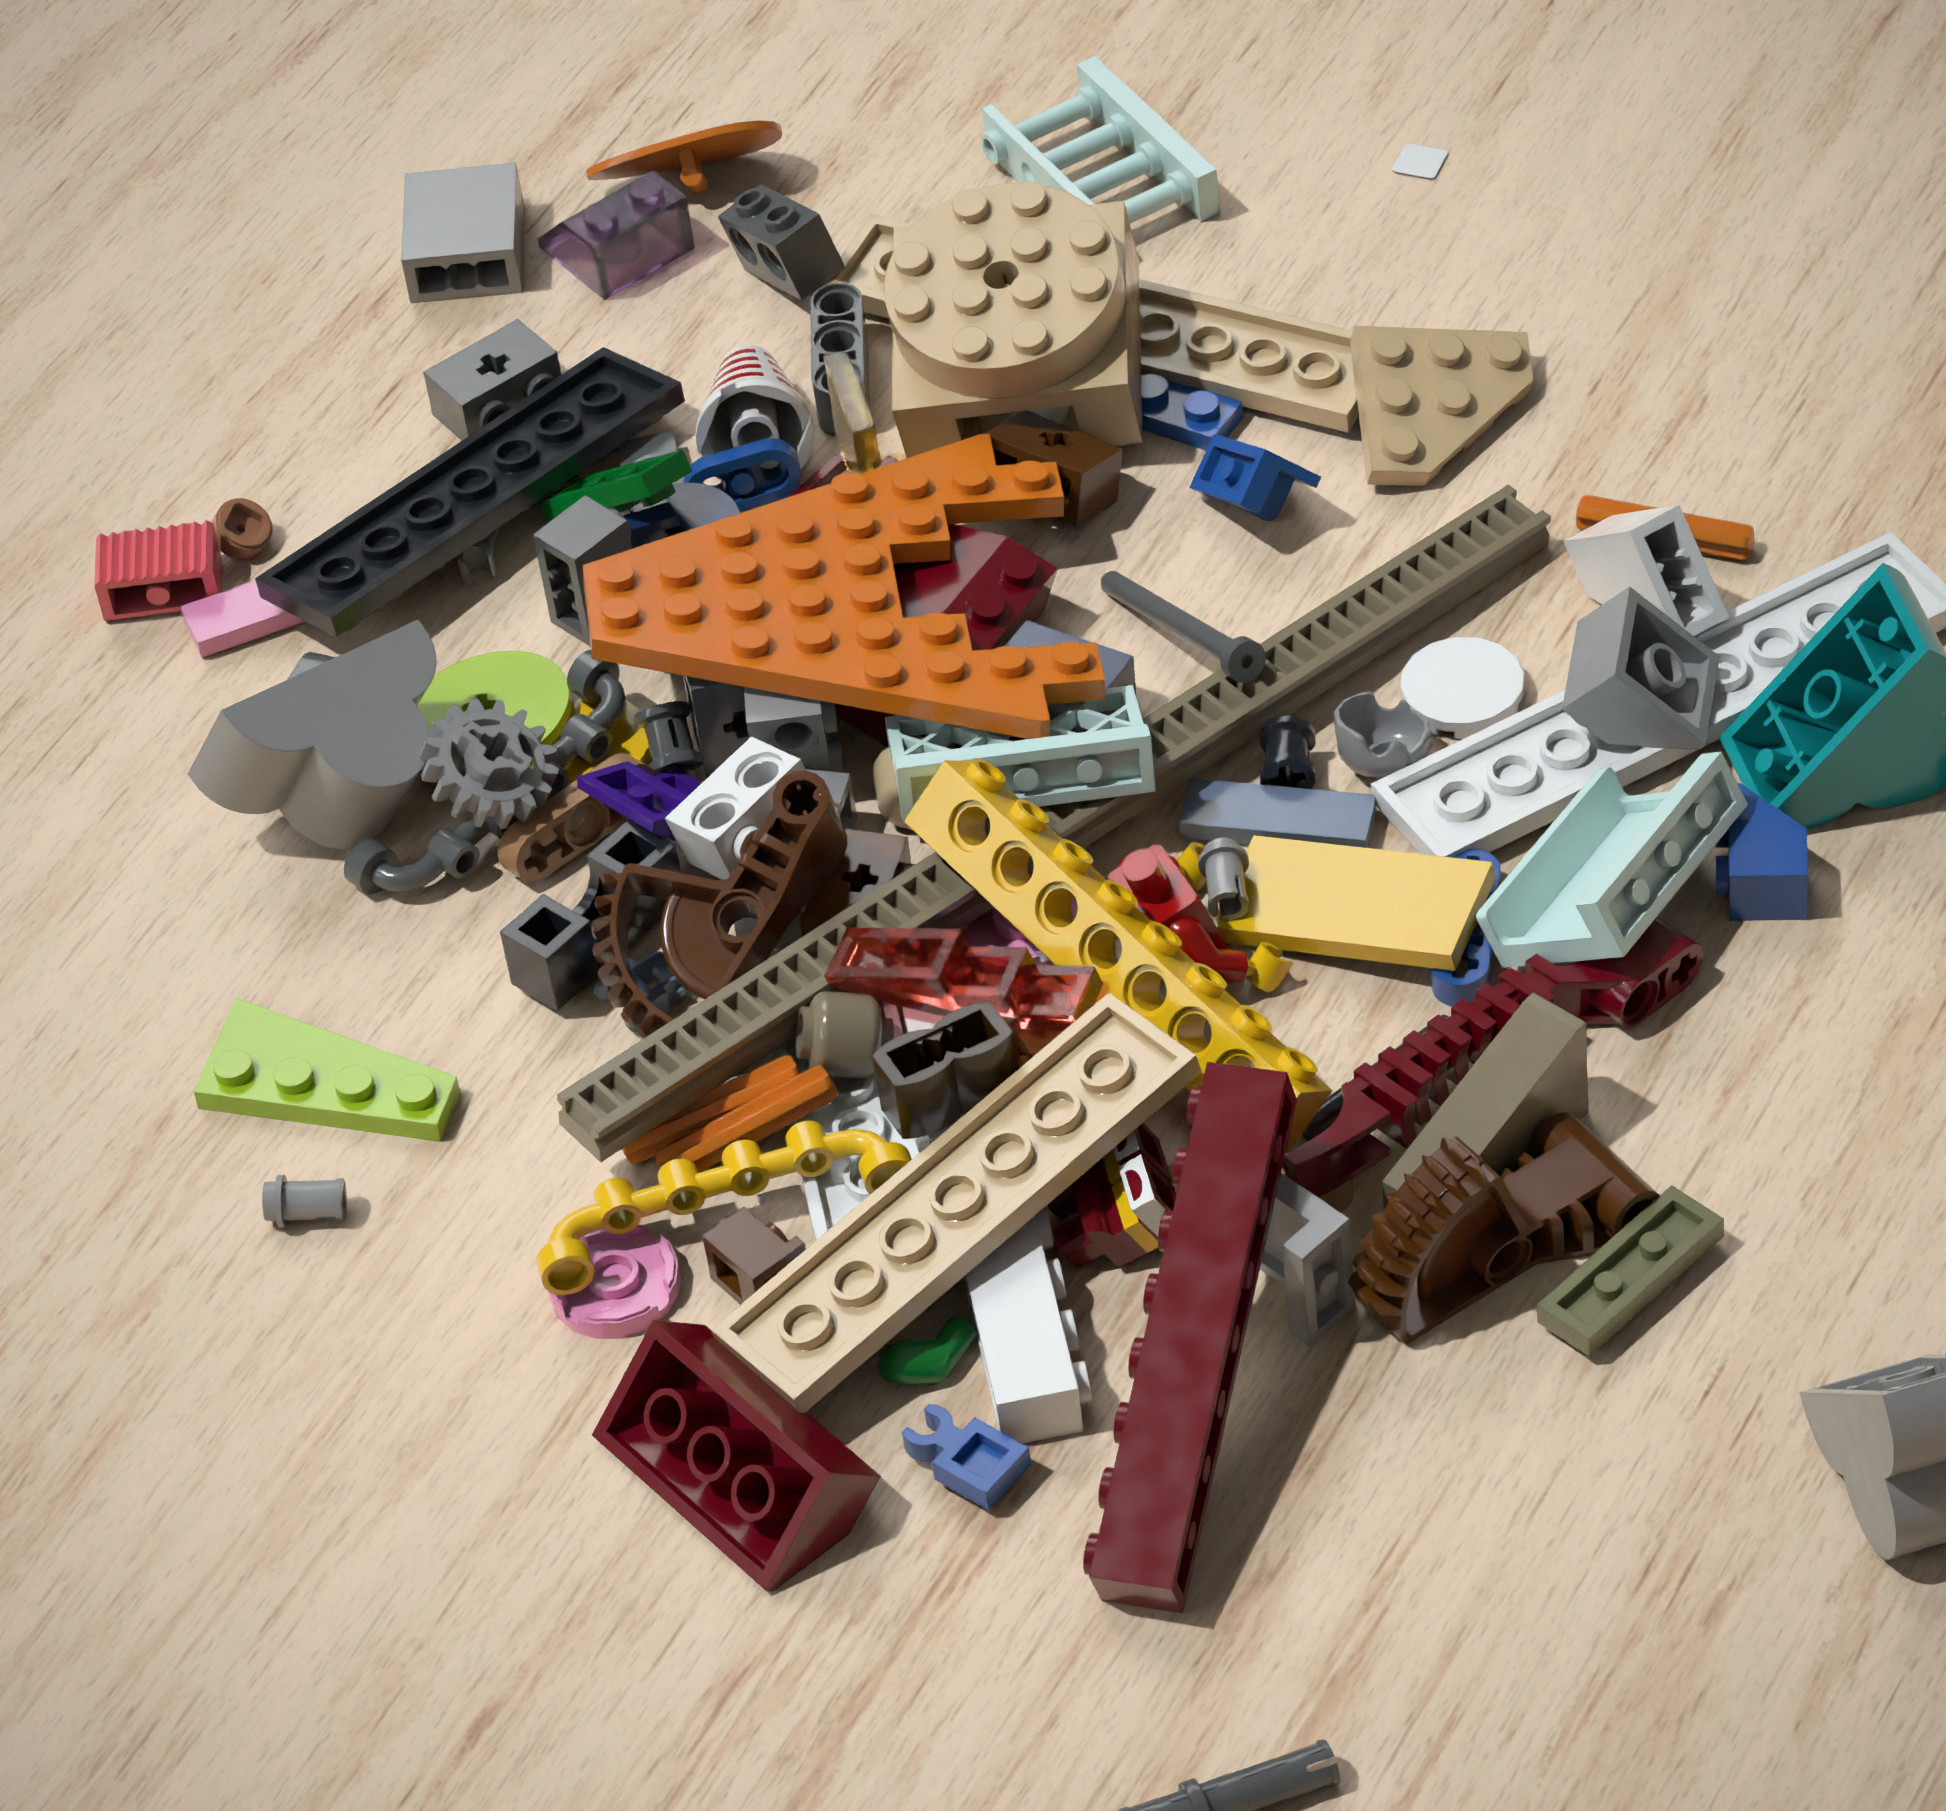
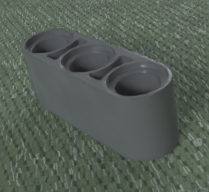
(836, 327)

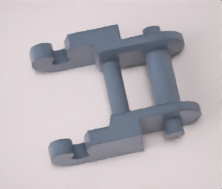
(643, 973)

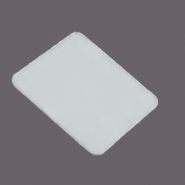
(1419, 161)

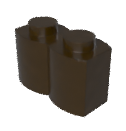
(943, 1070)

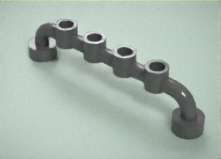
(375, 866)

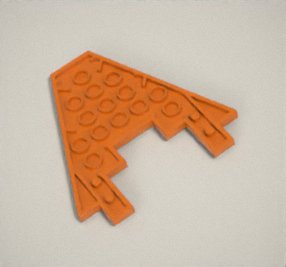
(811, 603)

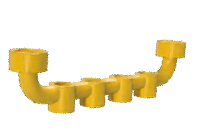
(566, 1260)

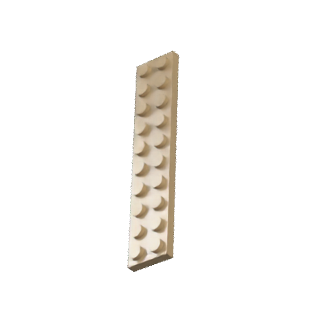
(1193, 340)

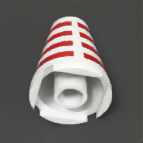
(753, 403)

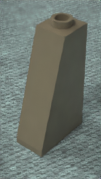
(1510, 1091)

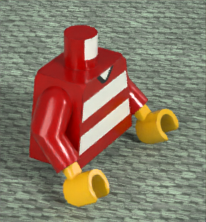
(1168, 895)

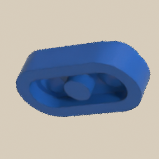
(745, 478)

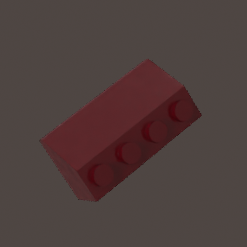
(733, 1454)

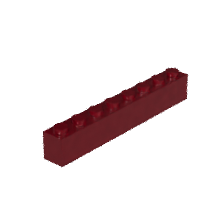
(1191, 1338)

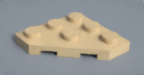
(1431, 394)

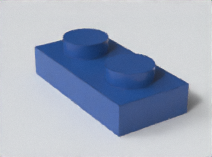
(1186, 412)

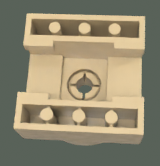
(1044, 342)

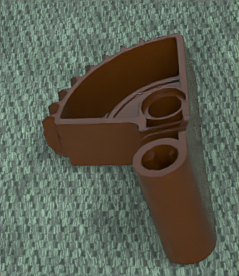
(771, 883)
(1467, 1231)

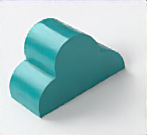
(1851, 712)

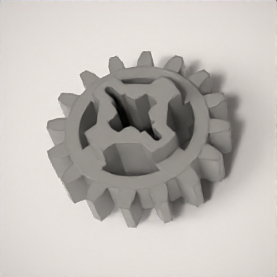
(488, 763)

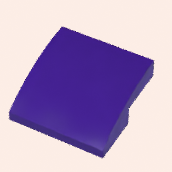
(639, 794)

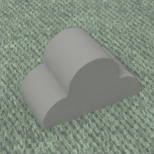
(328, 743)
(1890, 1447)

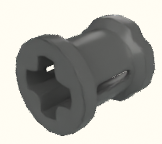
(669, 737)

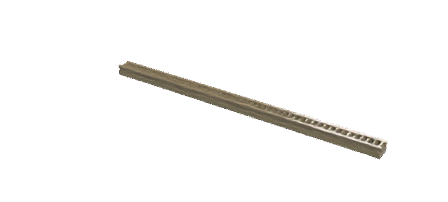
(1187, 737)

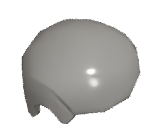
(1379, 739)

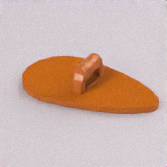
(690, 152)

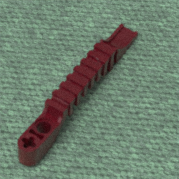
(1399, 1086)

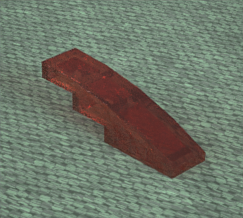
(941, 973)

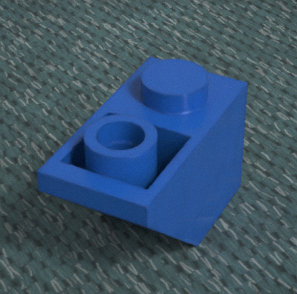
(1764, 864)

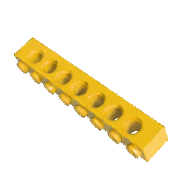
(952, 822)

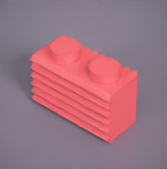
(156, 569)

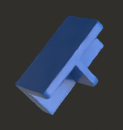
(1248, 477)

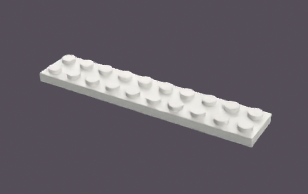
(1540, 758)

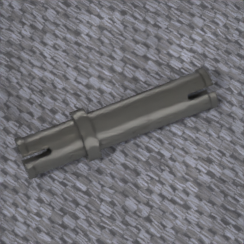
(1252, 1786)

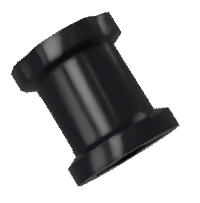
(1287, 750)

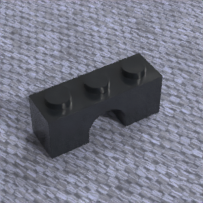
(552, 945)

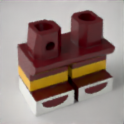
(1116, 1203)

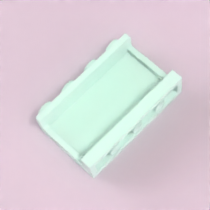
(1609, 866)

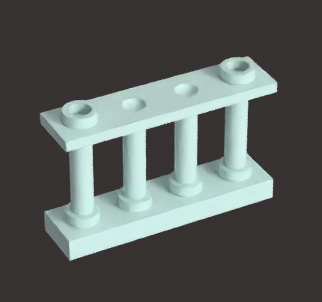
(1123, 122)

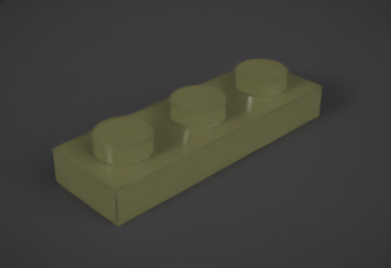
(1630, 1270)

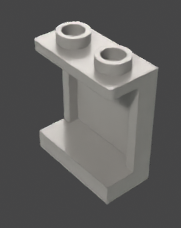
(1311, 1257)

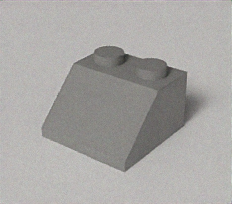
(1640, 677)

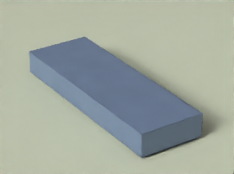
(1246, 810)

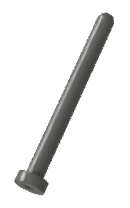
(1239, 657)

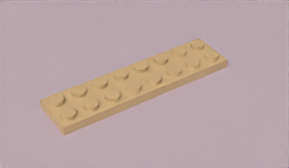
(956, 1202)

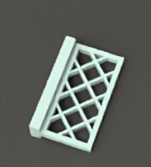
(1053, 770)

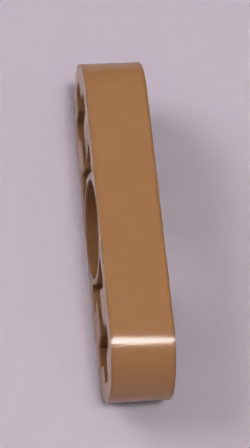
(544, 841)

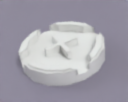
(1463, 684)

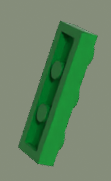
(623, 486)

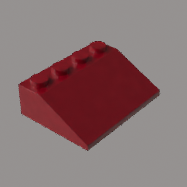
(987, 580)

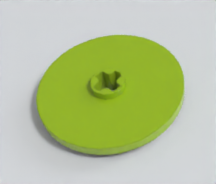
(514, 677)

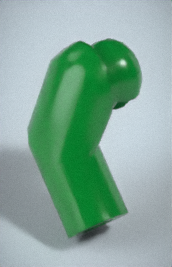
(929, 1359)

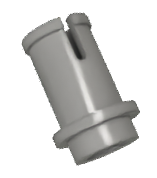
(1224, 866)
(304, 1200)

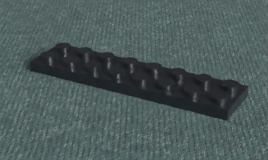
(469, 491)

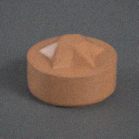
(242, 528)

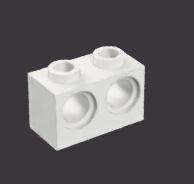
(730, 806)

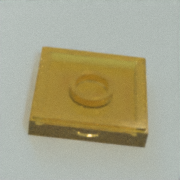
(851, 416)

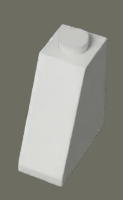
(1654, 557)

